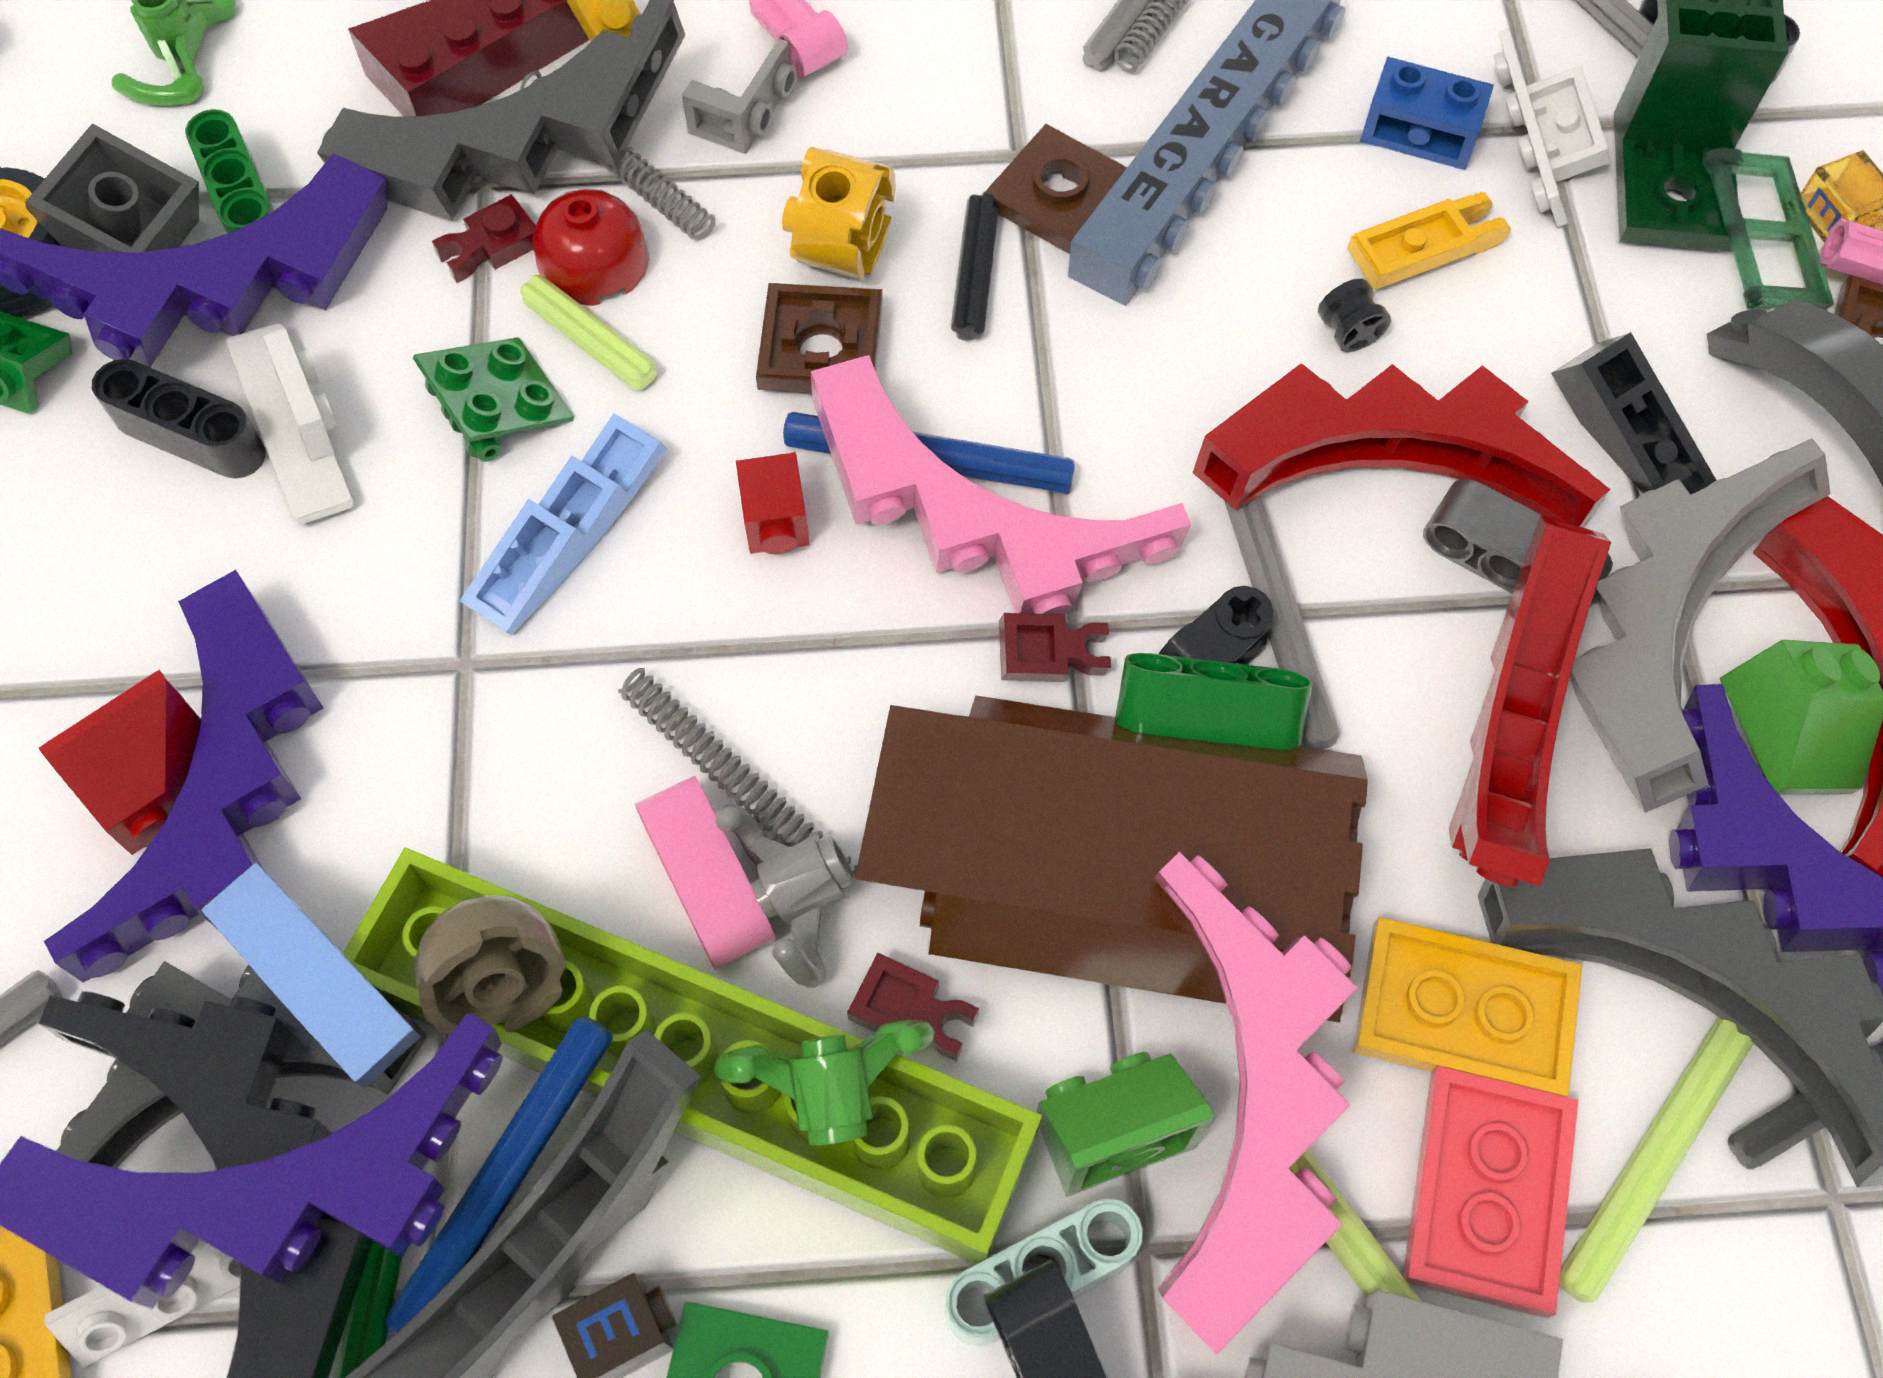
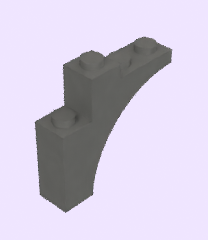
(134, 1108)

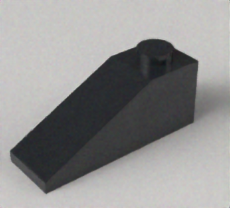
(1632, 415)

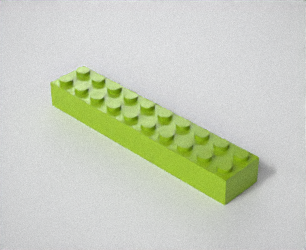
(935, 1152)

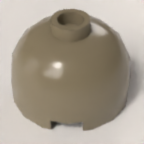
(490, 962)

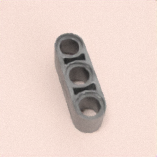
(1485, 533)

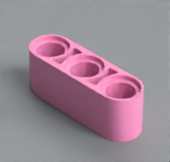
(705, 872)

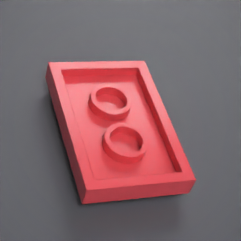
(1492, 1192)

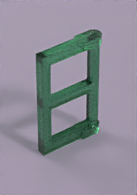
(1796, 228)

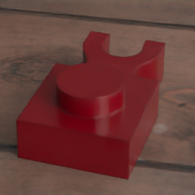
(491, 234)
(1042, 649)
(901, 993)

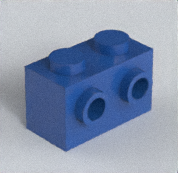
(1426, 113)

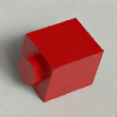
(772, 503)

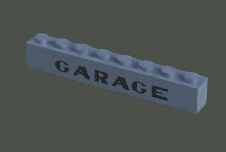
(1198, 144)

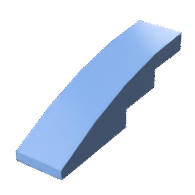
(566, 525)
(310, 976)

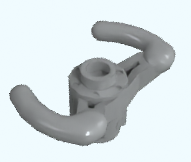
(793, 885)

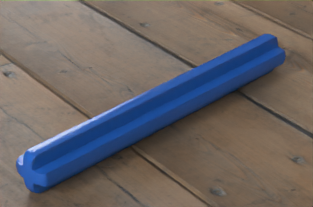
(963, 456)
(504, 1167)

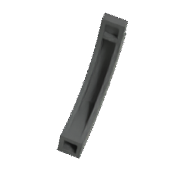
(1821, 357)

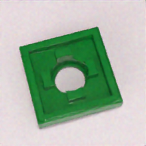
(718, 1337)

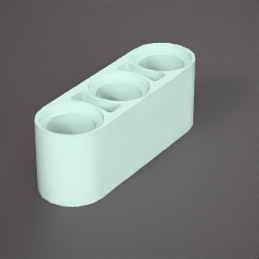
(1064, 1242)

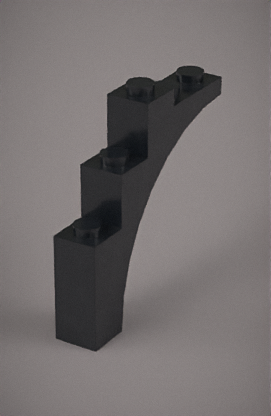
(222, 1086)

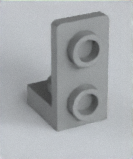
(738, 120)

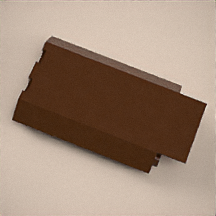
(1054, 821)

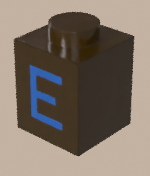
(616, 1329)

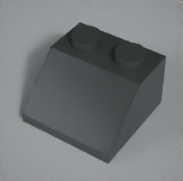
(115, 198)

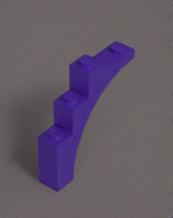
(220, 283)
(232, 785)
(1750, 839)
(141, 1226)

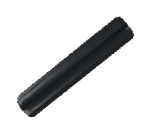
(975, 266)

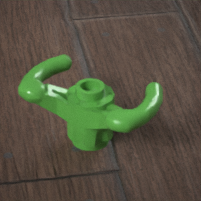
(173, 34)
(829, 1077)

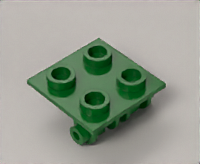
(491, 392)

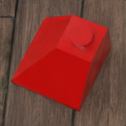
(129, 759)

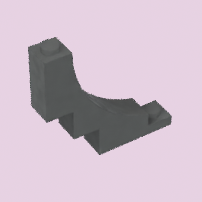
(579, 108)

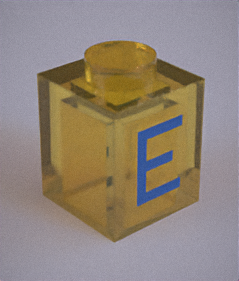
(1846, 190)

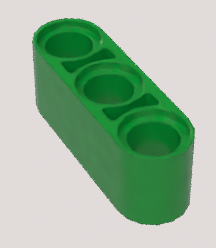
(227, 169)
(1213, 701)

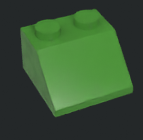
(1809, 714)
(1121, 1121)

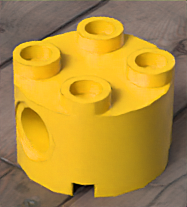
(840, 212)

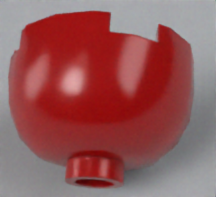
(590, 245)

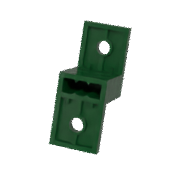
(1685, 97)

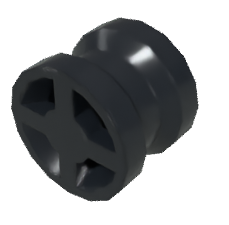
(1354, 315)

